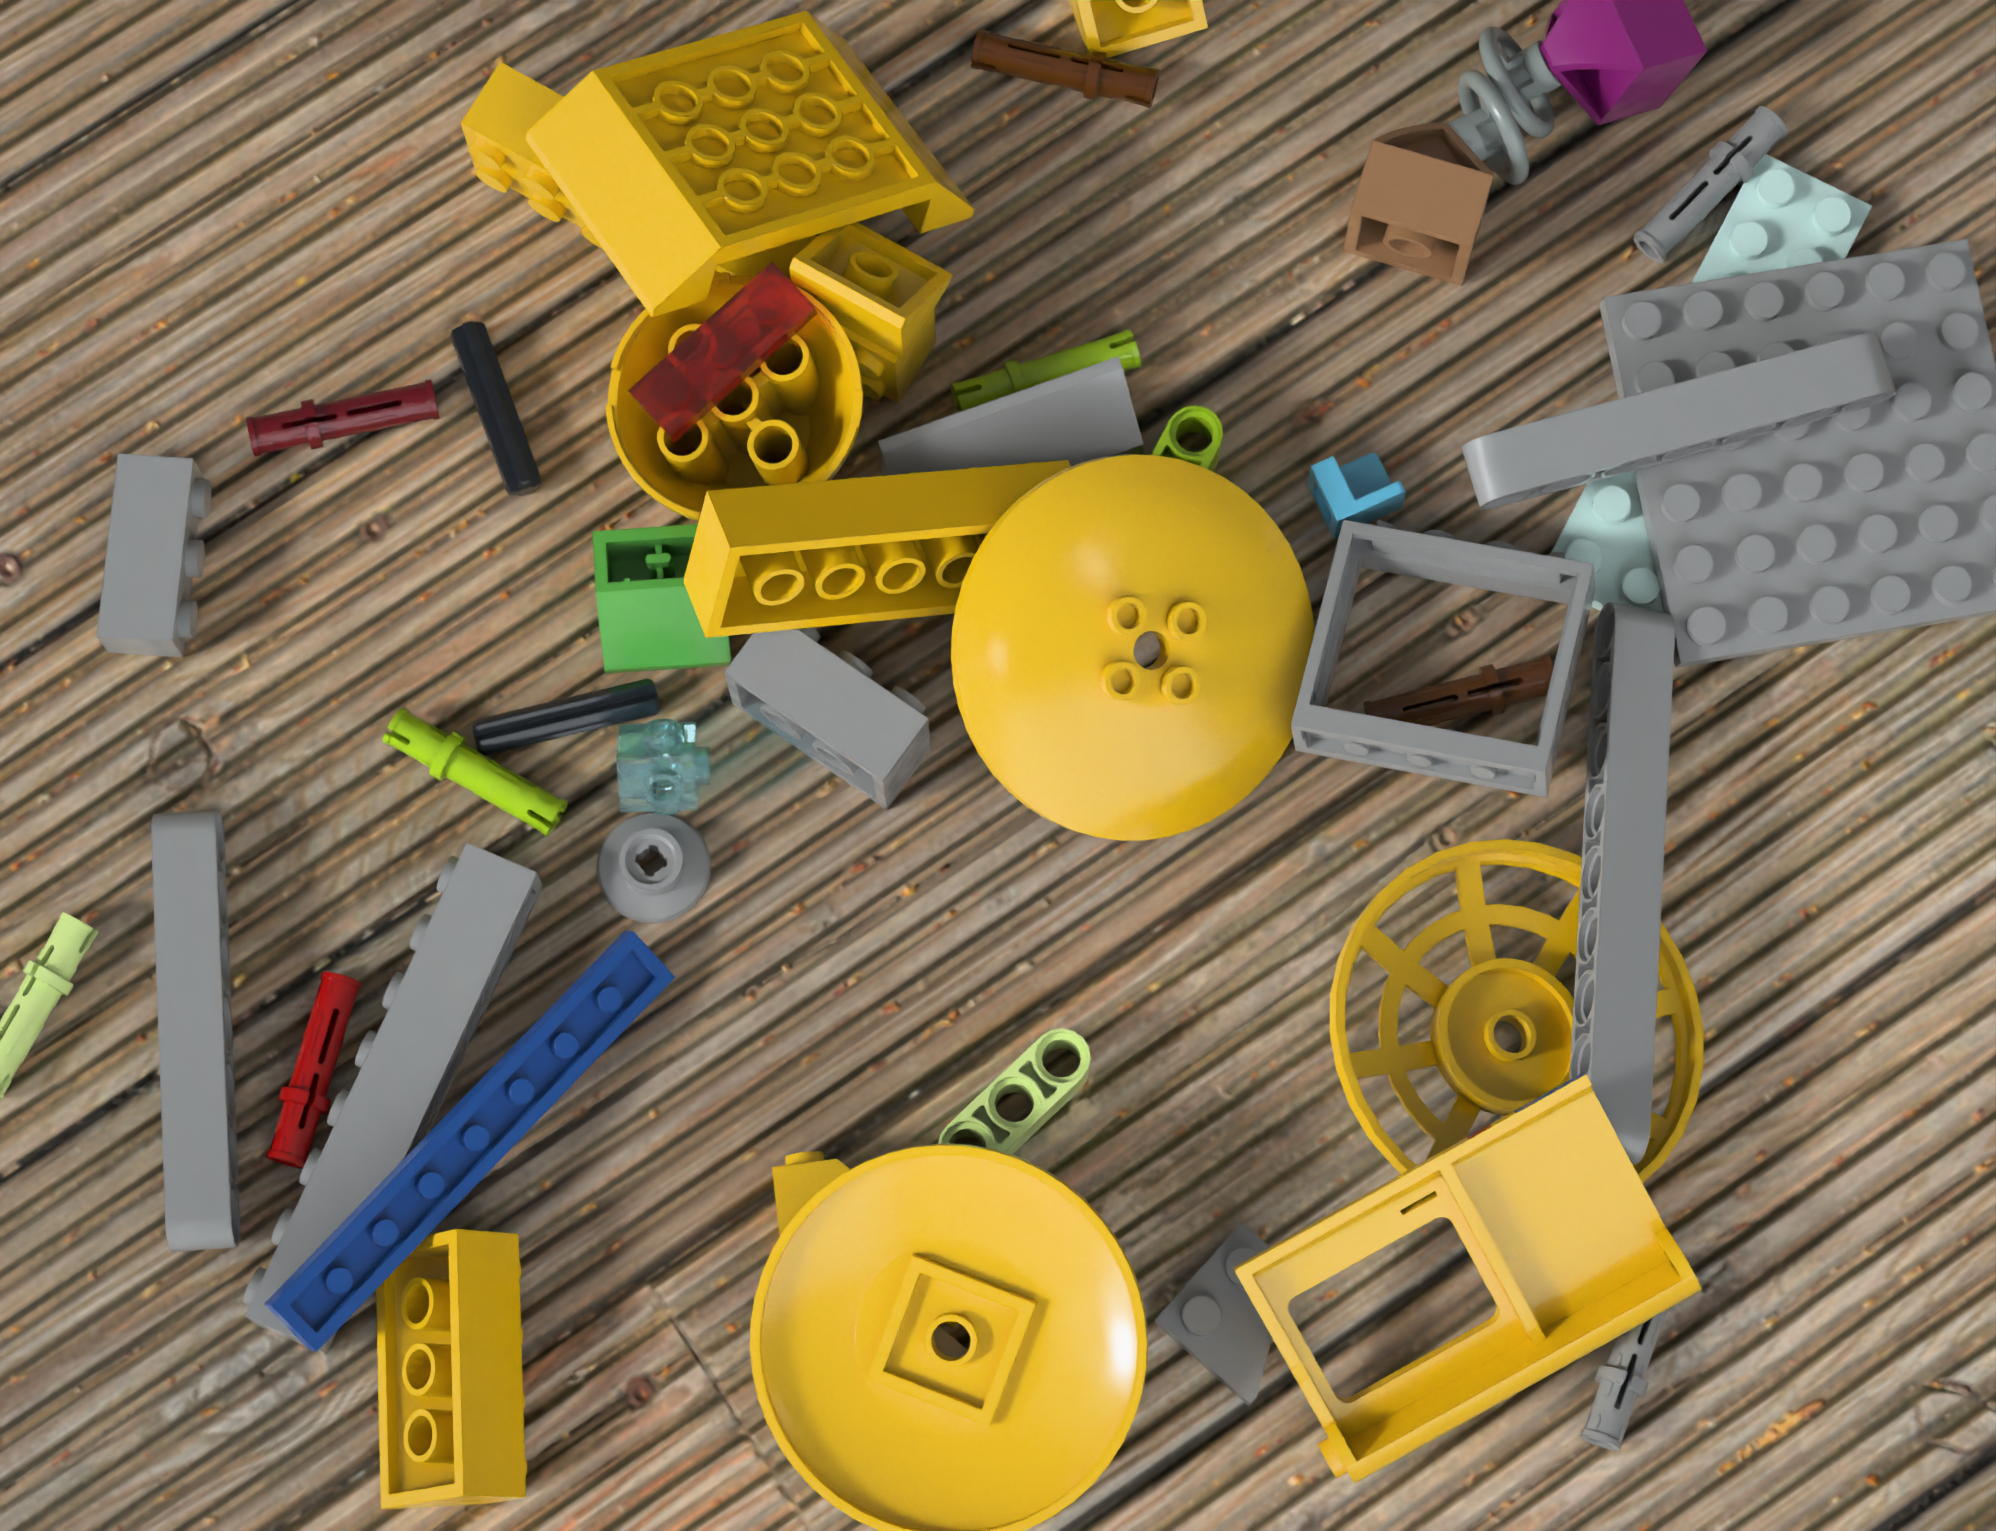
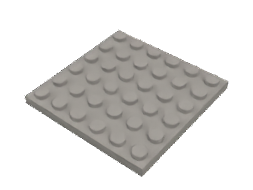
(1840, 519)

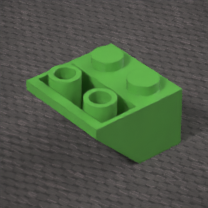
(645, 604)

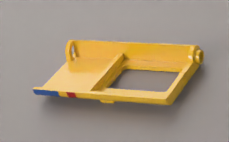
(1554, 1235)

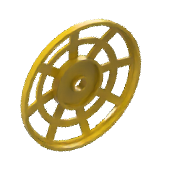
(1490, 992)

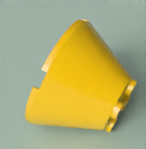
(775, 428)

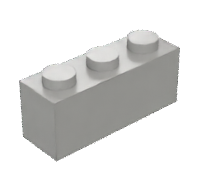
(153, 555)

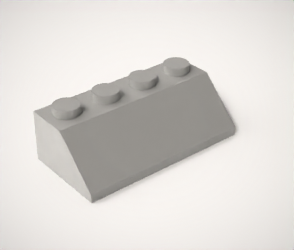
(1058, 420)

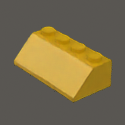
(452, 1373)

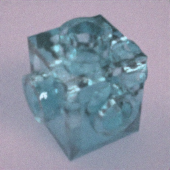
(661, 767)

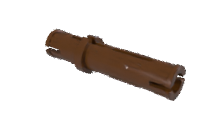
(1078, 71)
(1532, 680)

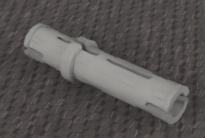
(1728, 165)
(1621, 1384)

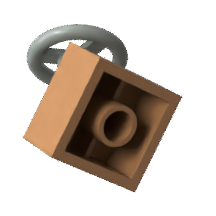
(1429, 186)

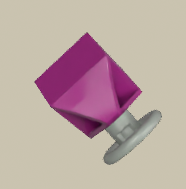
(1605, 53)

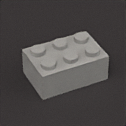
(831, 710)

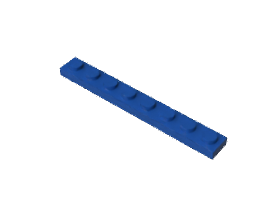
(469, 1141)

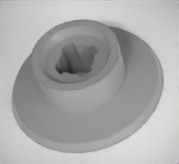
(672, 888)

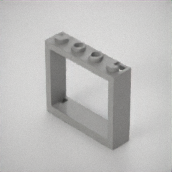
(1424, 748)

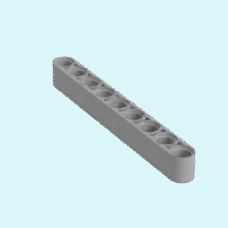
(1623, 866)

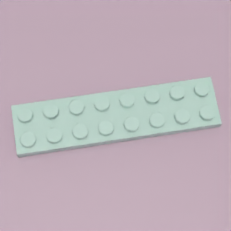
(1774, 224)

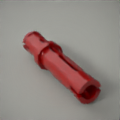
(313, 1070)

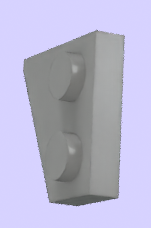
(1218, 1319)

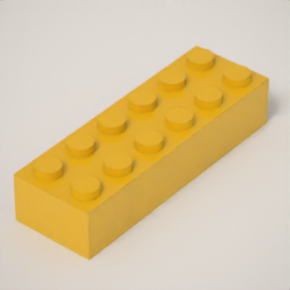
(845, 547)

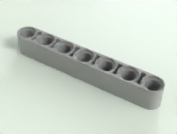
(1678, 420)
(195, 1031)

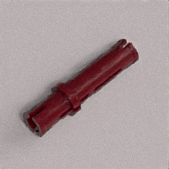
(342, 418)

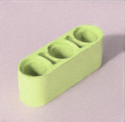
(1028, 1078)

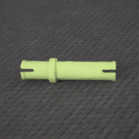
(40, 992)

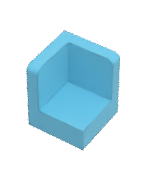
(1354, 491)

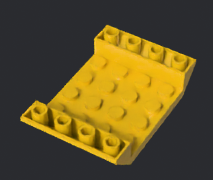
(735, 154)

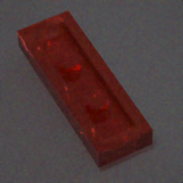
(723, 352)

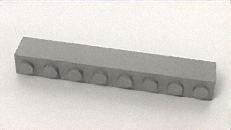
(408, 1060)

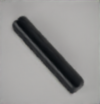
(496, 408)
(566, 716)

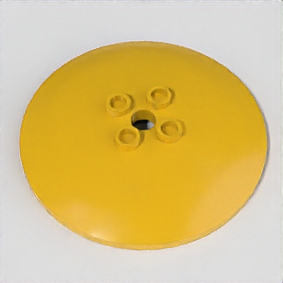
(1053, 632)
(854, 1362)

